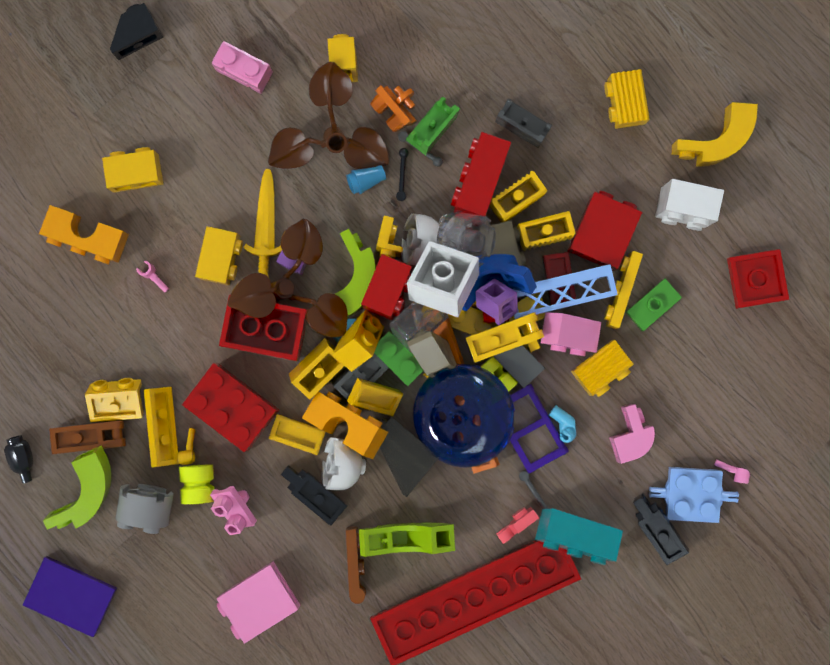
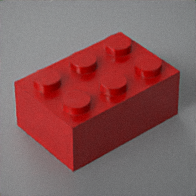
(481, 174)
(387, 288)
(274, 335)
(230, 407)

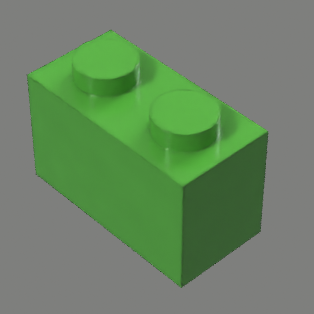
(398, 358)

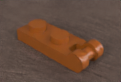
(86, 437)
(355, 566)

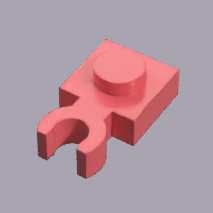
(522, 520)

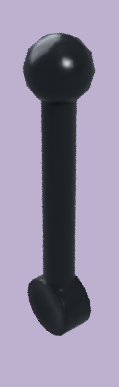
(403, 153)

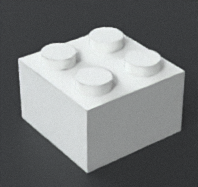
(689, 204)
(443, 278)

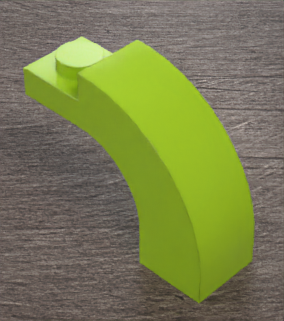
(363, 271)
(95, 480)
(407, 537)

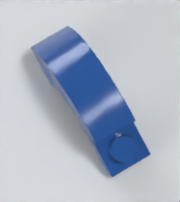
(505, 270)

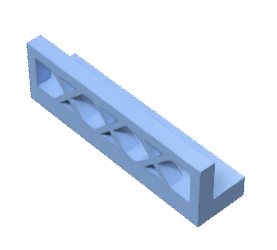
(567, 281)

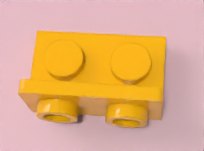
(386, 236)
(114, 400)

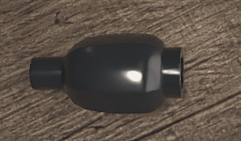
(19, 457)

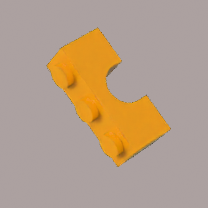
(62, 227)
(363, 434)

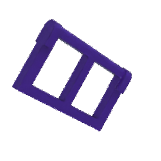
(561, 450)

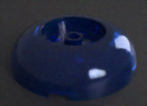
(483, 397)

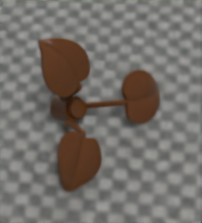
(329, 87)
(258, 296)

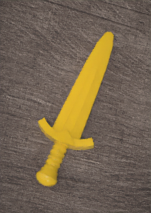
(265, 225)

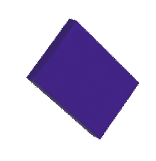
(69, 596)

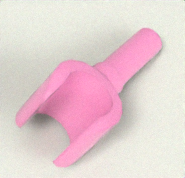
(151, 274)
(741, 475)

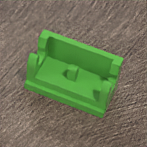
(433, 126)

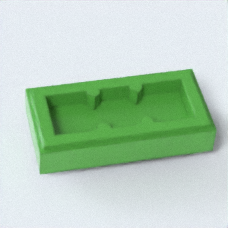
(653, 304)

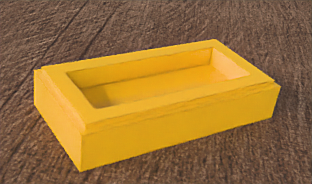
(375, 397)
(297, 434)

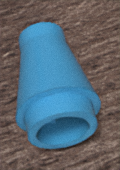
(364, 179)

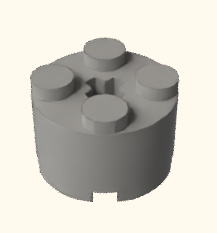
(144, 508)

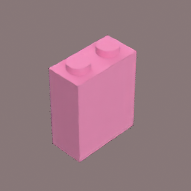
(257, 602)

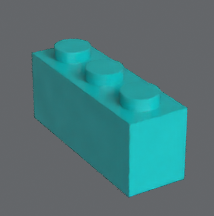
(578, 536)

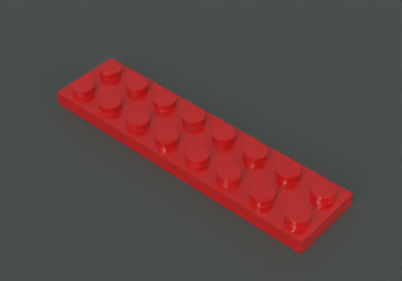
(472, 600)

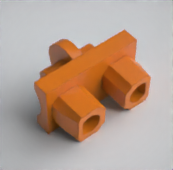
(386, 98)

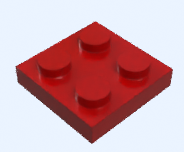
(758, 278)

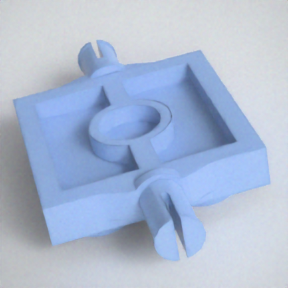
(693, 494)

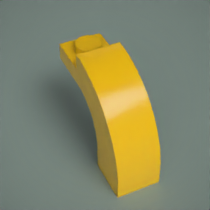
(737, 129)

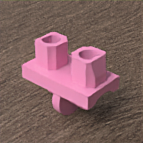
(234, 508)

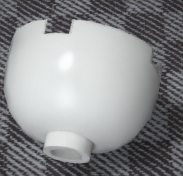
(420, 231)
(342, 465)

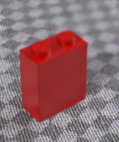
(605, 230)

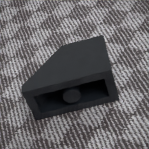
(134, 31)

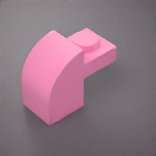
(637, 440)

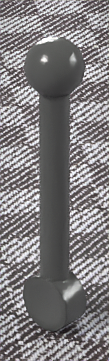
(437, 161)
(524, 476)

